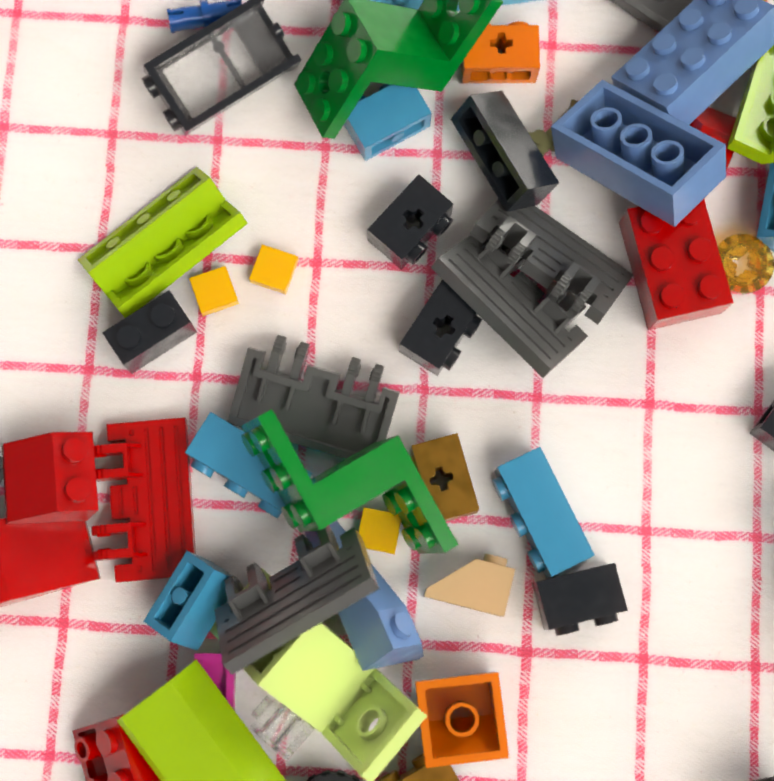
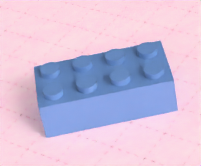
(698, 55)
(639, 152)

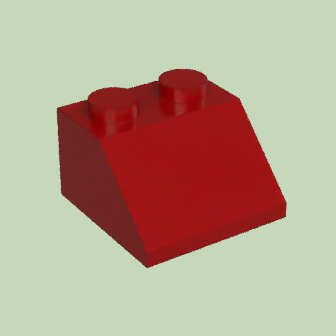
(50, 478)

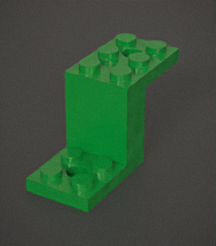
(387, 46)
(348, 485)

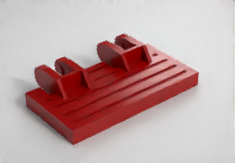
(154, 499)

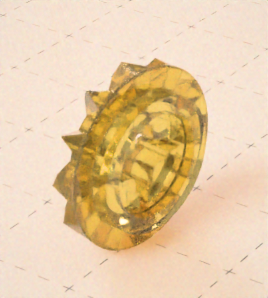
(759, 260)

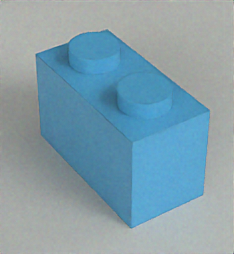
(387, 119)
(188, 601)

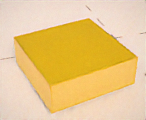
(274, 269)
(214, 291)
(379, 530)

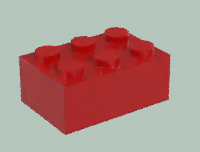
(675, 267)

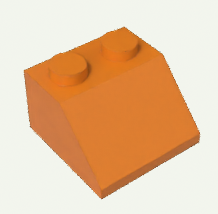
(462, 719)

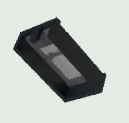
(219, 66)

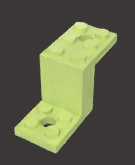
(327, 688)

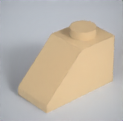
(477, 586)

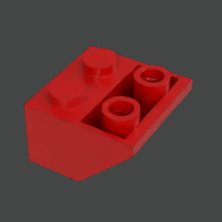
(110, 754)

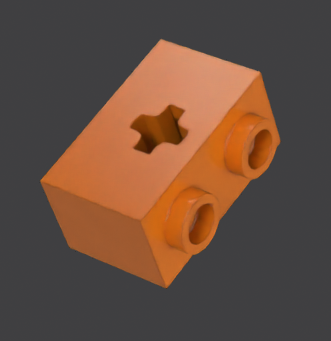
(518, 59)

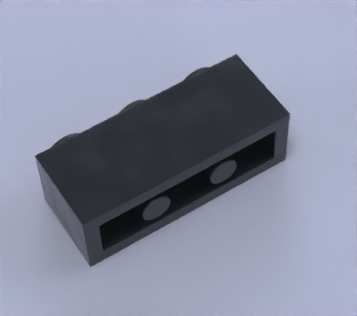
(504, 150)

